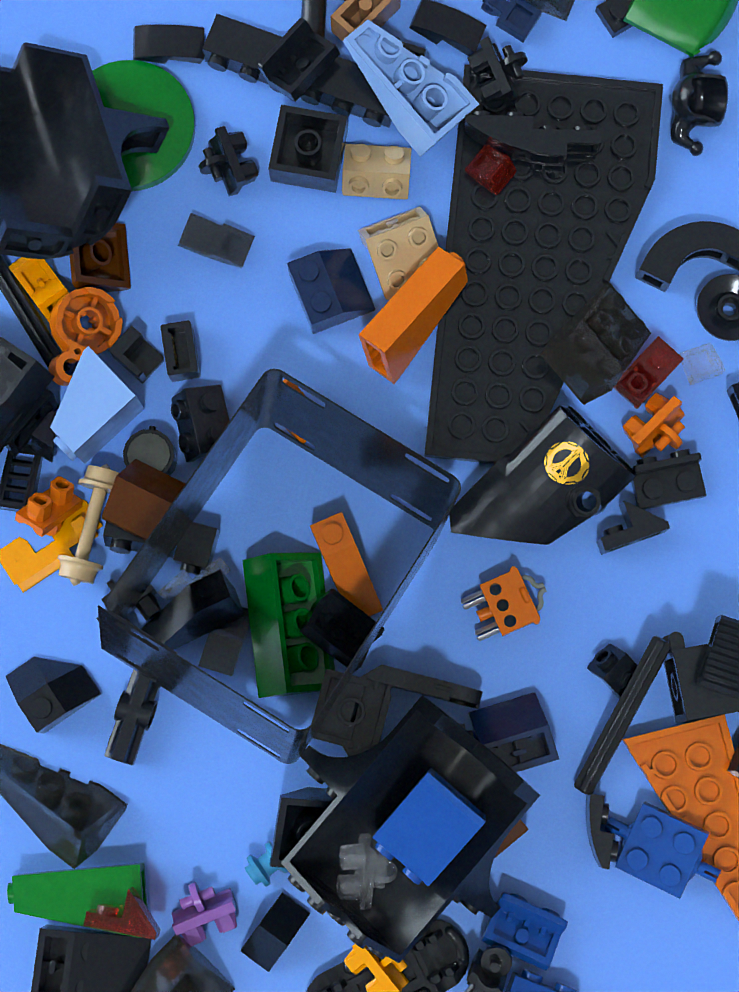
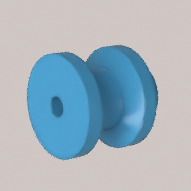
(259, 868)

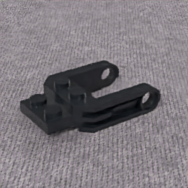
(363, 704)

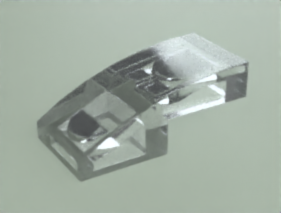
(183, 579)

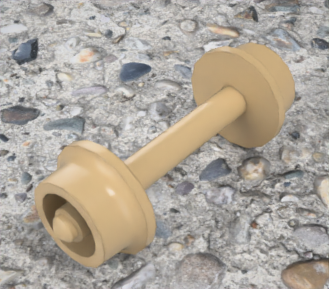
(78, 568)

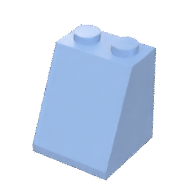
(92, 409)

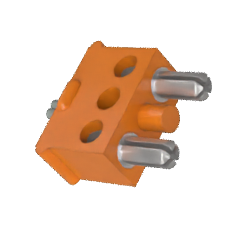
(516, 595)

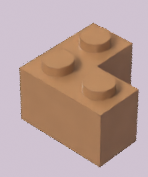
(356, 12)

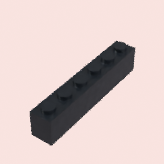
(341, 86)

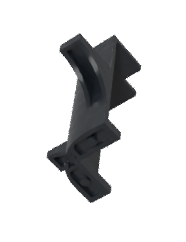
(62, 154)
(365, 795)

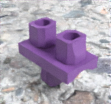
(203, 908)

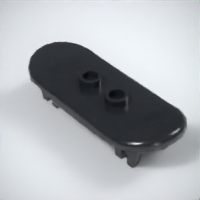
(433, 965)

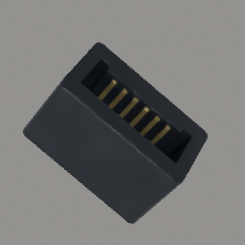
(180, 351)

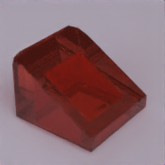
(491, 169)

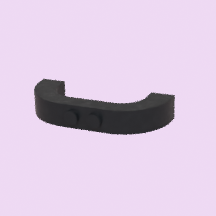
(686, 243)

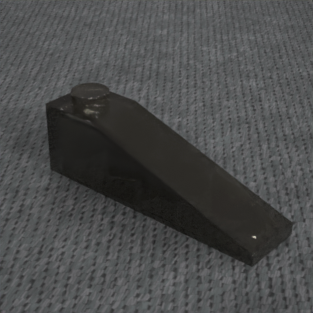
(59, 810)

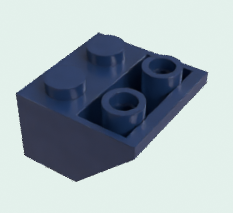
(516, 732)

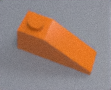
(345, 563)

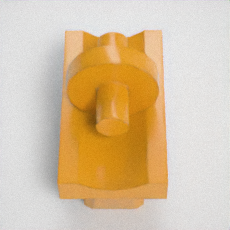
(387, 971)

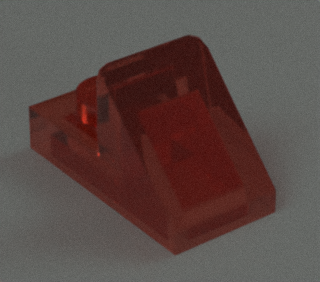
(134, 921)

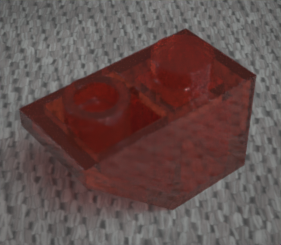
(648, 372)

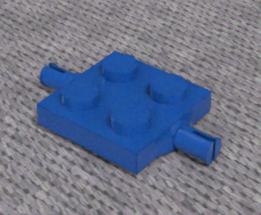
(662, 849)

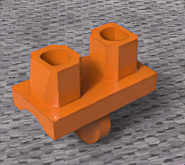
(660, 429)
(48, 509)

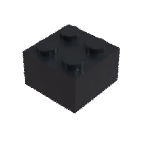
(308, 148)

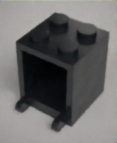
(682, 671)

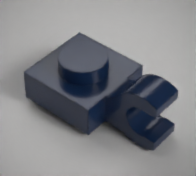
(514, 16)

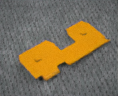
(30, 568)

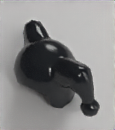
(698, 100)

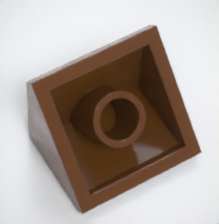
(103, 263)
(140, 498)

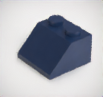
(330, 288)

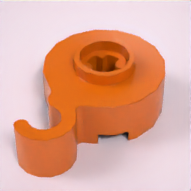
(71, 335)

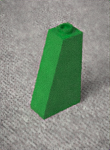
(72, 892)

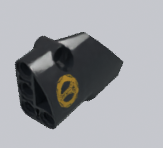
(541, 484)

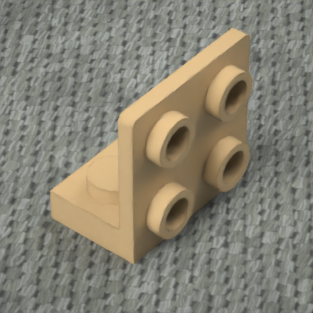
(399, 247)

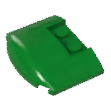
(681, 23)

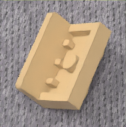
(376, 171)

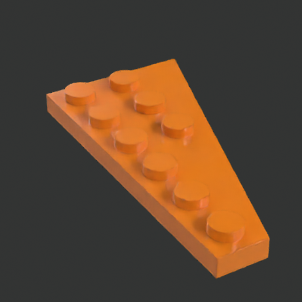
(692, 781)

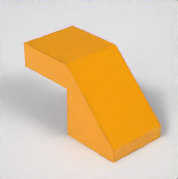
(39, 283)

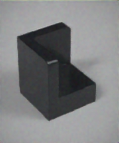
(136, 354)

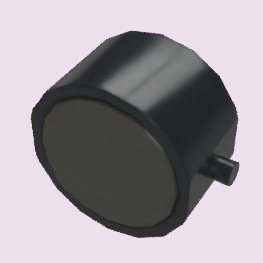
(152, 449)

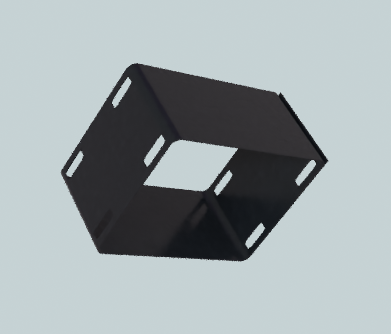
(339, 441)

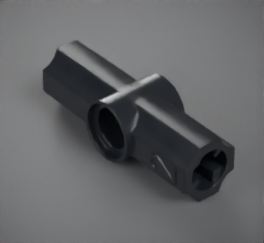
(132, 718)

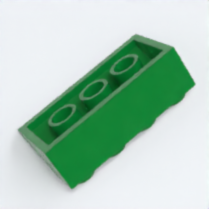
(278, 601)

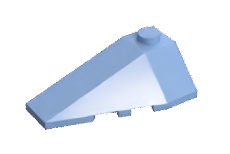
(413, 93)

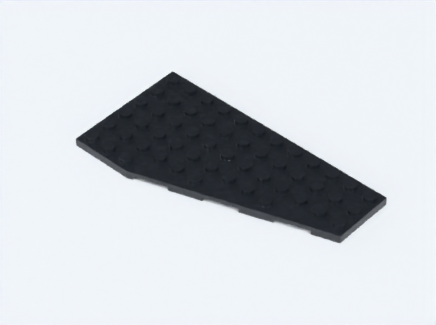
(533, 256)

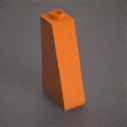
(412, 314)

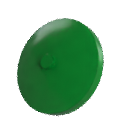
(156, 93)

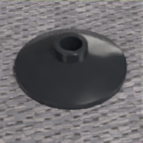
(710, 303)

